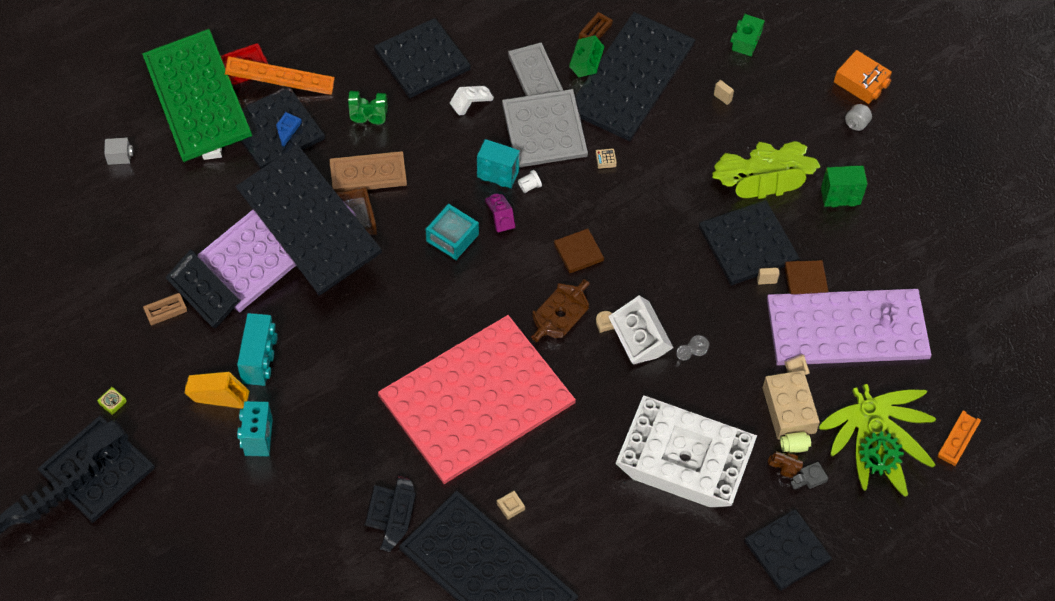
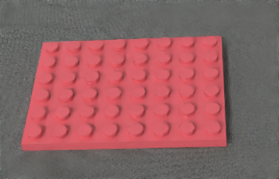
(476, 398)

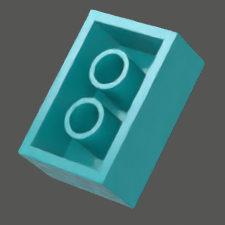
(257, 349)

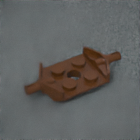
(565, 299)

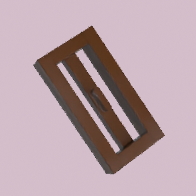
(599, 34)

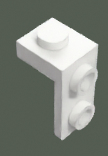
(466, 95)

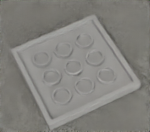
(545, 127)

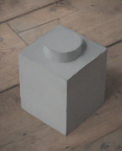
(118, 151)

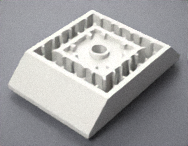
(666, 432)

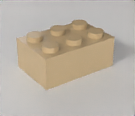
(790, 403)

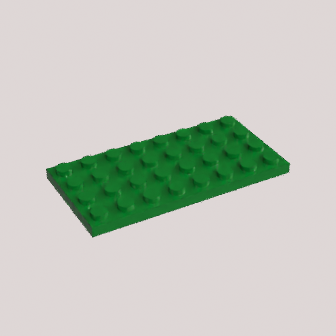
(196, 95)

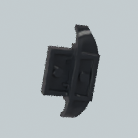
(391, 511)

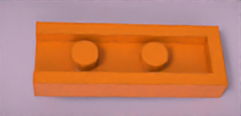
(958, 438)

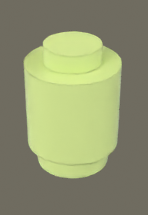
(795, 442)

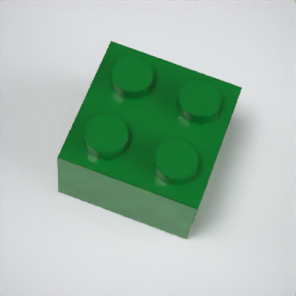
(843, 186)

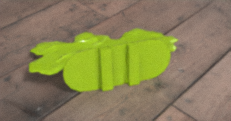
(769, 170)

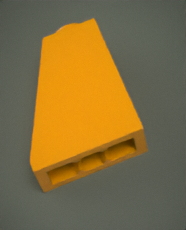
(217, 389)

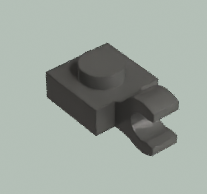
(811, 475)

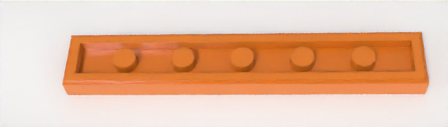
(279, 75)

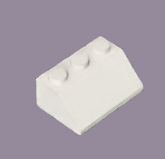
(640, 331)

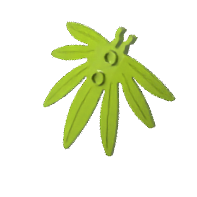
(872, 416)

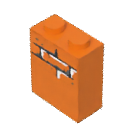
(863, 77)

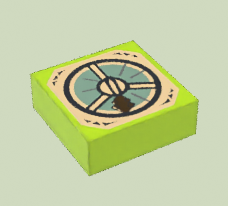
(112, 400)

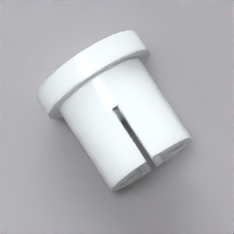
(530, 182)

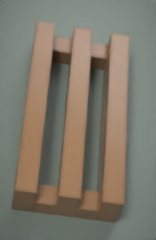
(166, 311)

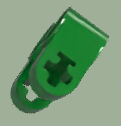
(361, 109)

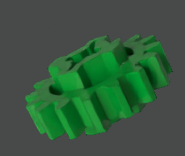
(890, 453)

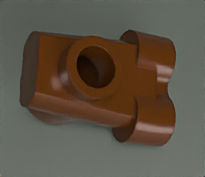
(788, 463)

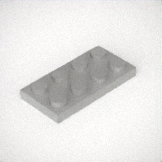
(534, 70)

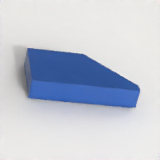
(287, 126)

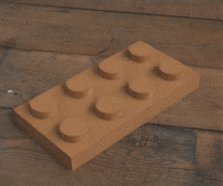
(368, 171)

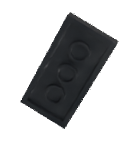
(203, 288)

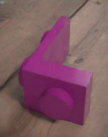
(501, 211)

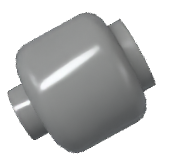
(859, 116)

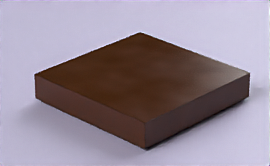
(578, 251)
(806, 277)

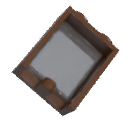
(359, 202)

